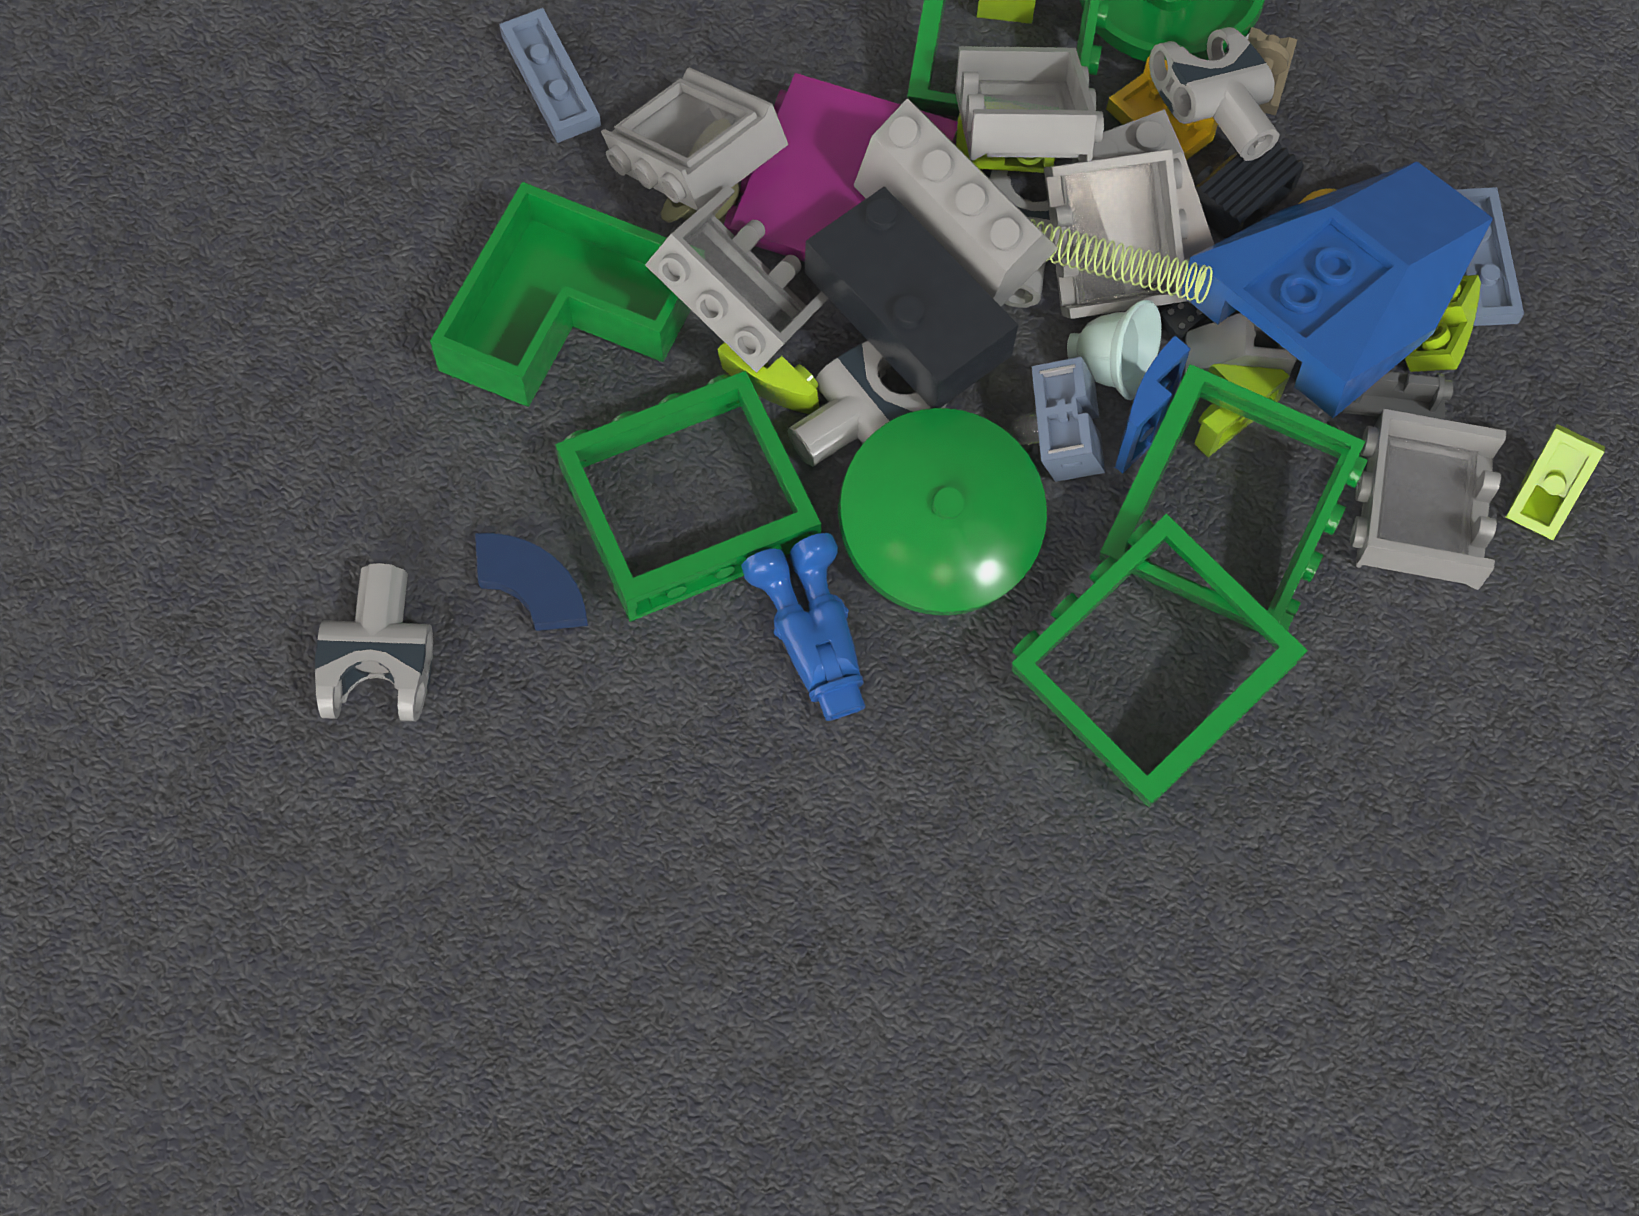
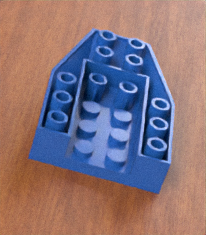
(1348, 277)

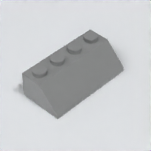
(953, 202)

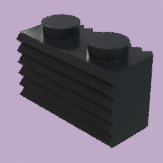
(1246, 191)

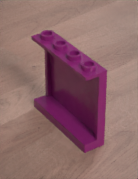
(816, 173)

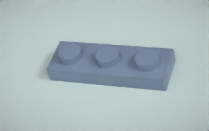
(550, 75)
(1493, 263)

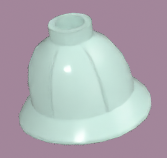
(1120, 346)

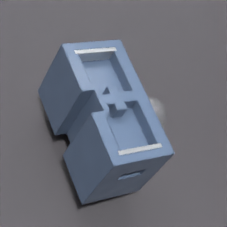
(1063, 420)

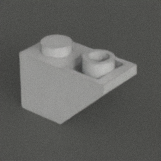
(1235, 343)

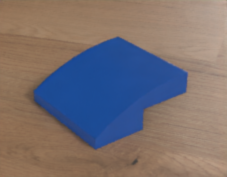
(1151, 402)

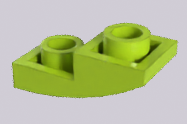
(1452, 334)
(779, 383)

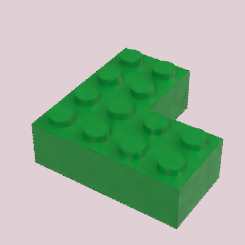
(540, 277)

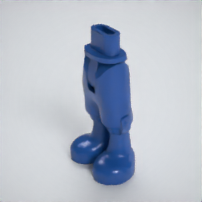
(815, 639)

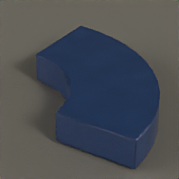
(533, 578)

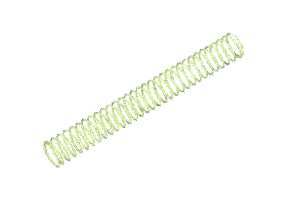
(1198, 285)

